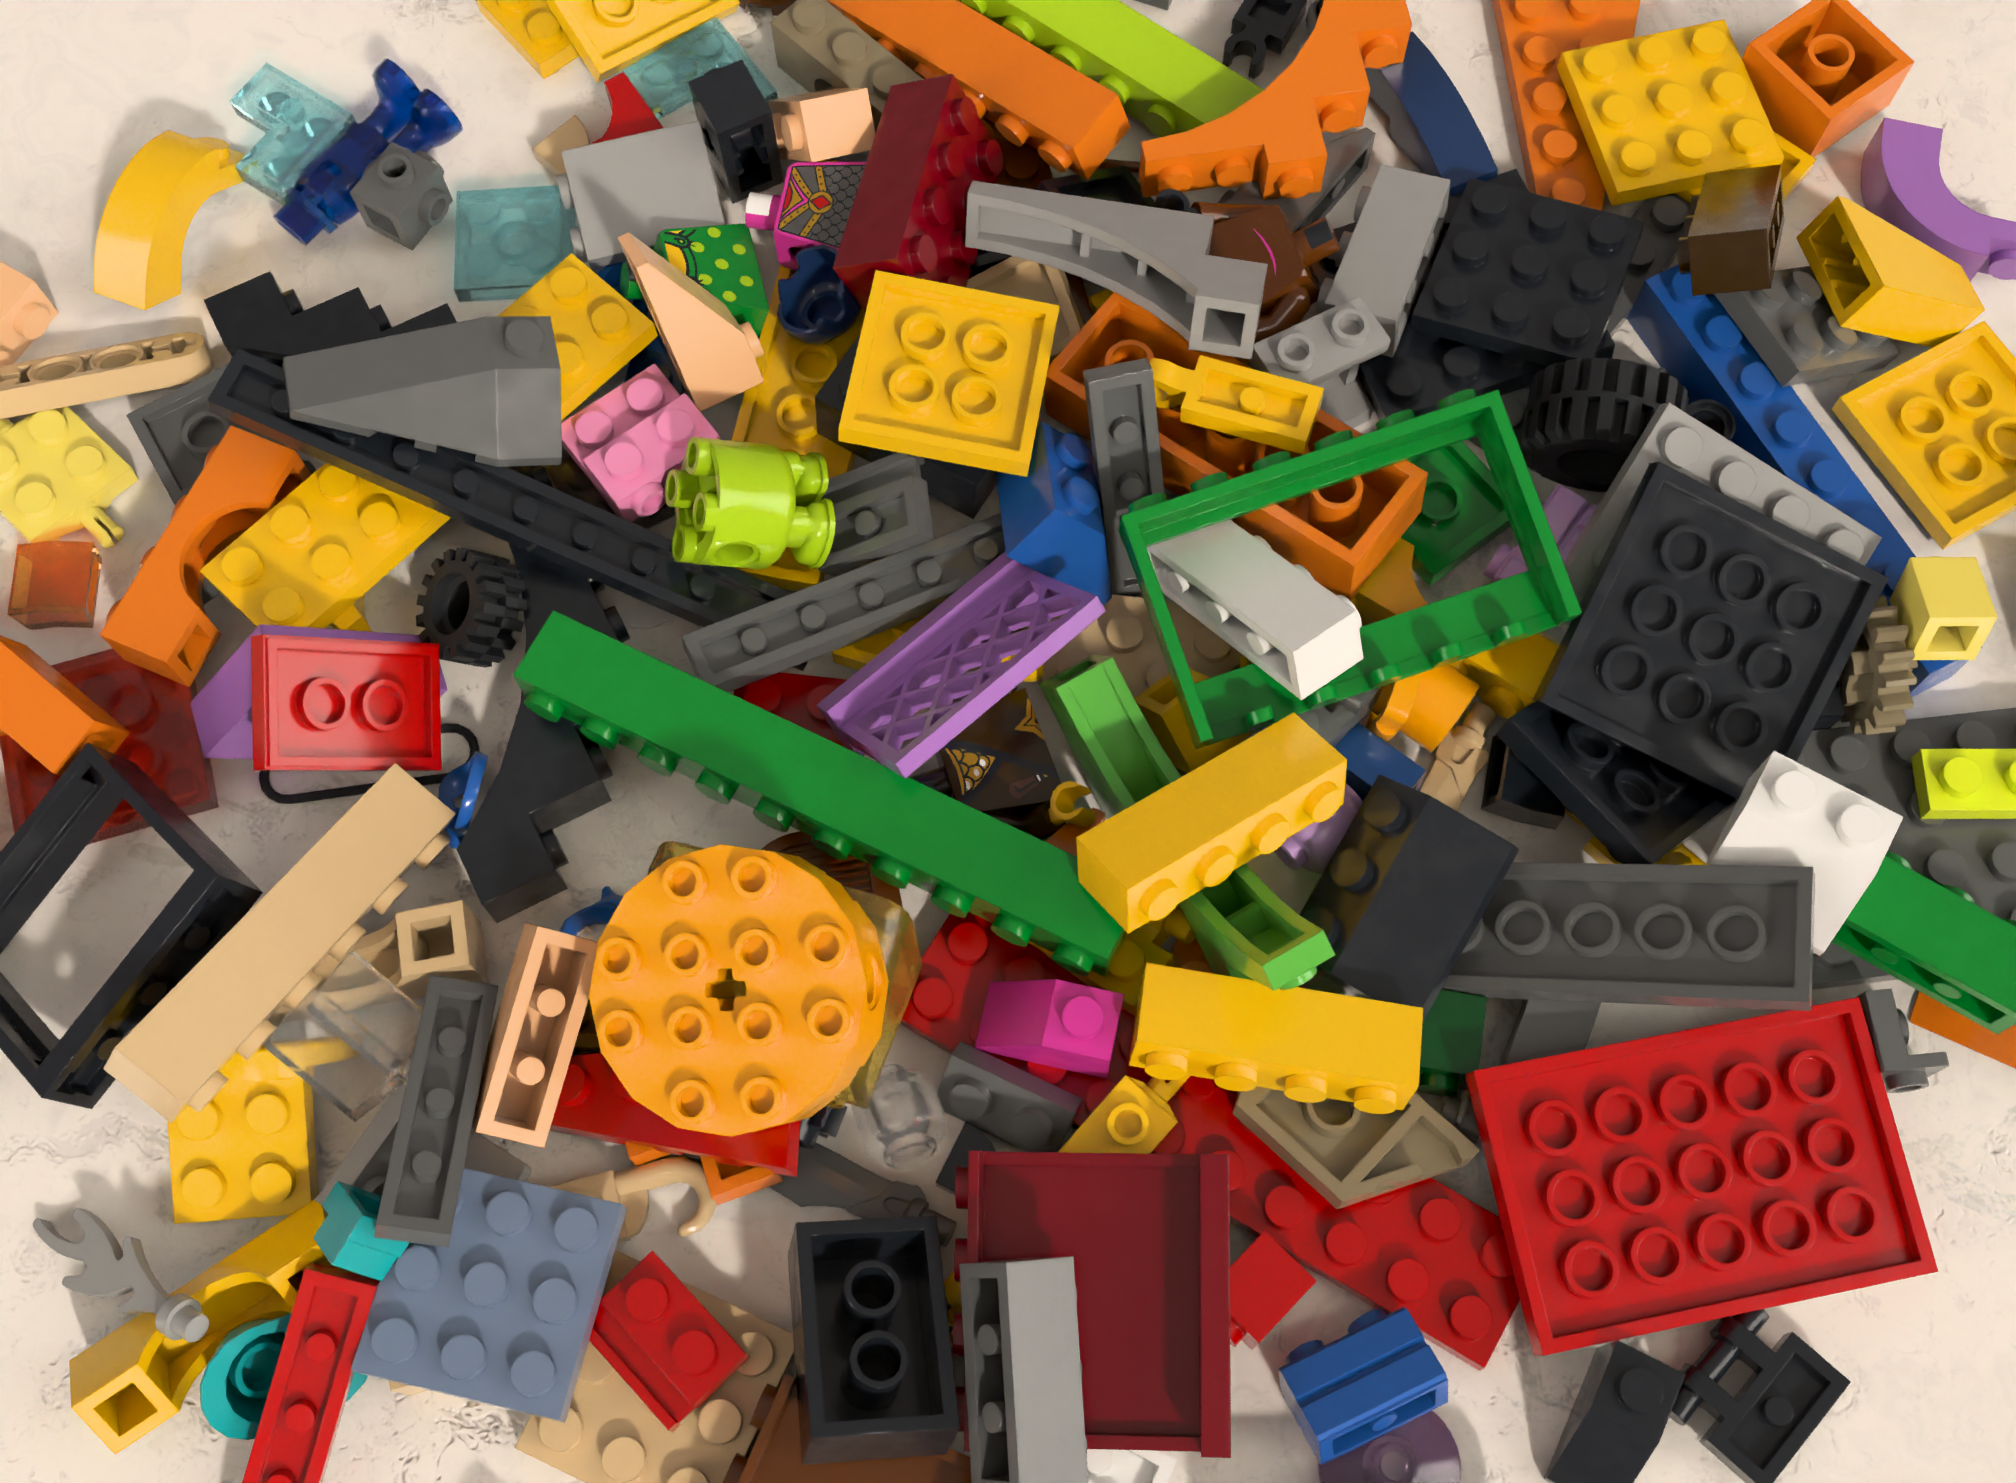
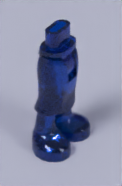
(325, 184)

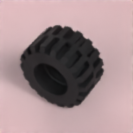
(1590, 416)

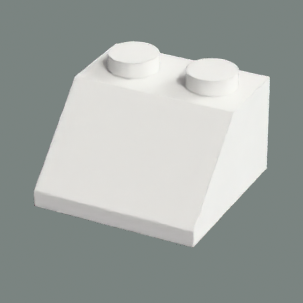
(1809, 821)

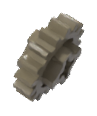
(1878, 675)

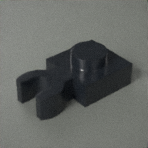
(1261, 27)

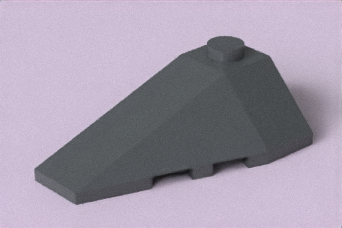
(457, 386)

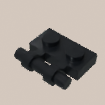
(1772, 1410)

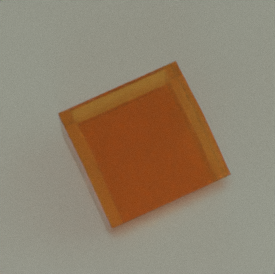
(55, 584)

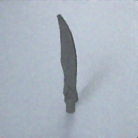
(837, 1182)

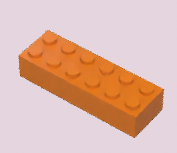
(1330, 532)

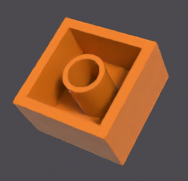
(1824, 73)

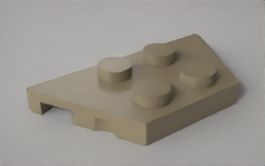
(1350, 1151)

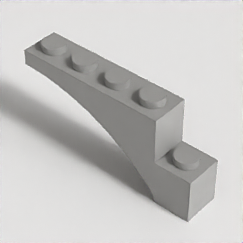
(1132, 249)

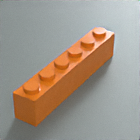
(1007, 78)

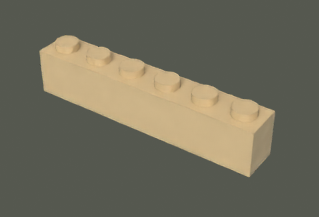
(273, 950)

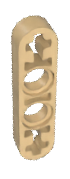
(102, 373)

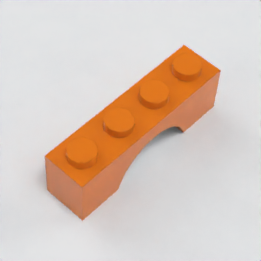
(163, 613)

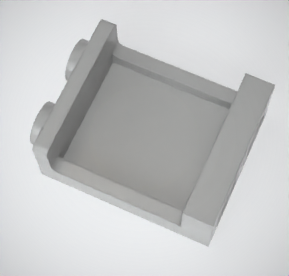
(637, 188)
(1328, 355)

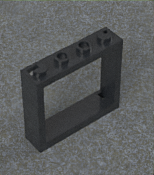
(179, 937)

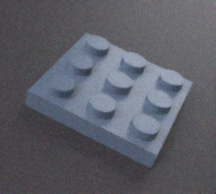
(503, 1305)

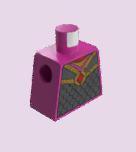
(811, 207)

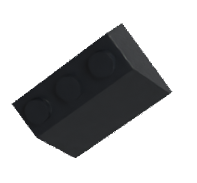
(1405, 894)

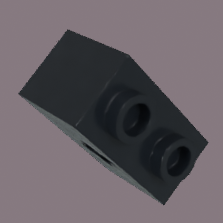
(737, 130)

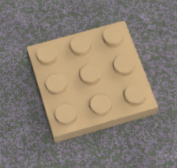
(619, 1439)

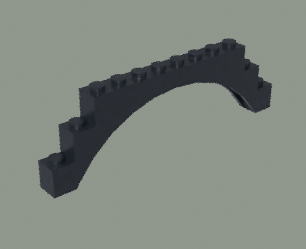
(548, 766)

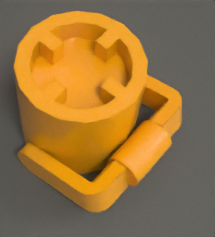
(1422, 706)

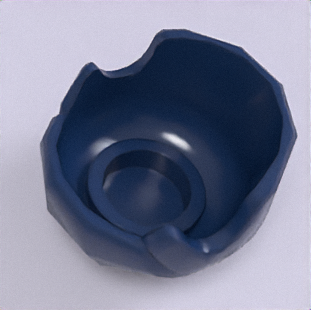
(815, 300)

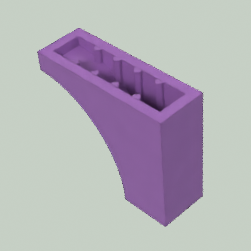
(225, 703)

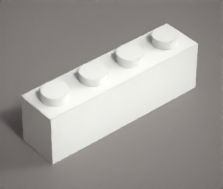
(1261, 605)

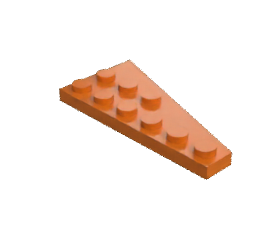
(1548, 131)

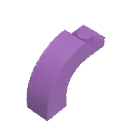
(1907, 190)

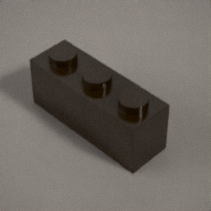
(1733, 231)

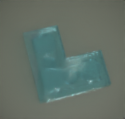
(665, 73)
(296, 126)

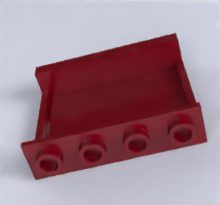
(1147, 1280)

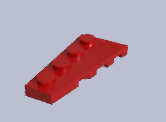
(600, 1108)

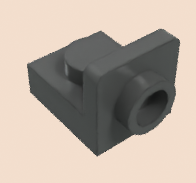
(1889, 1038)

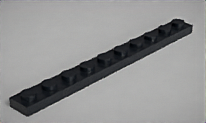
(498, 503)

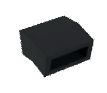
(1517, 792)

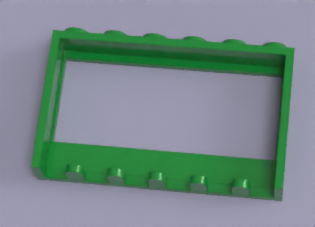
(1390, 647)

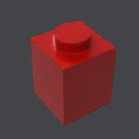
(1263, 1290)

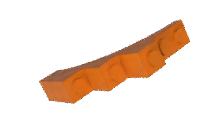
(1280, 130)

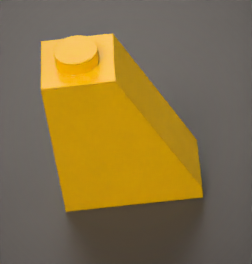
(1886, 278)

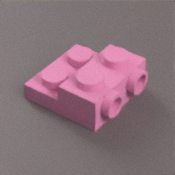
(634, 440)

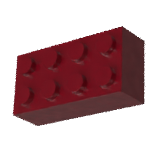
(917, 187)

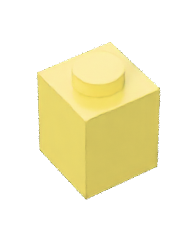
(1944, 607)

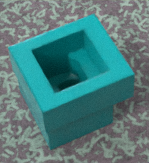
(349, 1233)

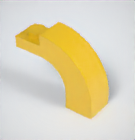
(151, 212)

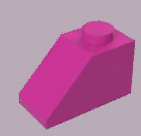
(1051, 1024)

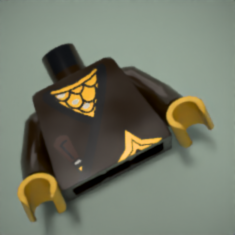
(1007, 769)

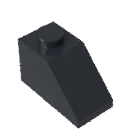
(1615, 1417)

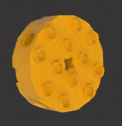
(670, 1003)

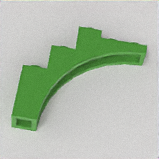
(1237, 923)

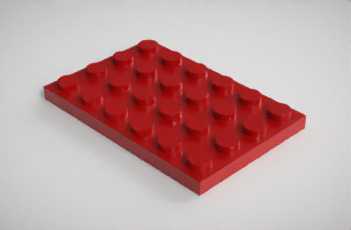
(1698, 1175)

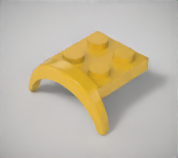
(247, 1148)

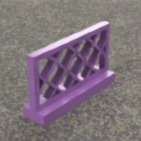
(926, 664)

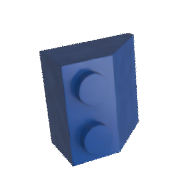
(1055, 514)

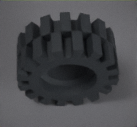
(471, 607)

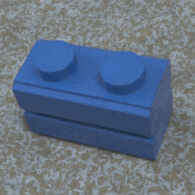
(1362, 1383)

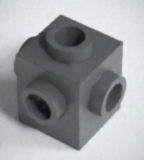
(402, 195)

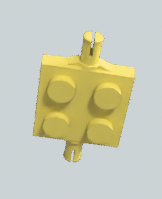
(59, 477)

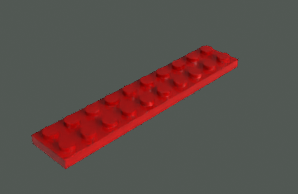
(1393, 1251)

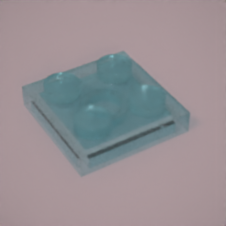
(508, 240)

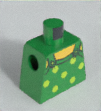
(719, 261)

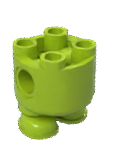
(748, 504)

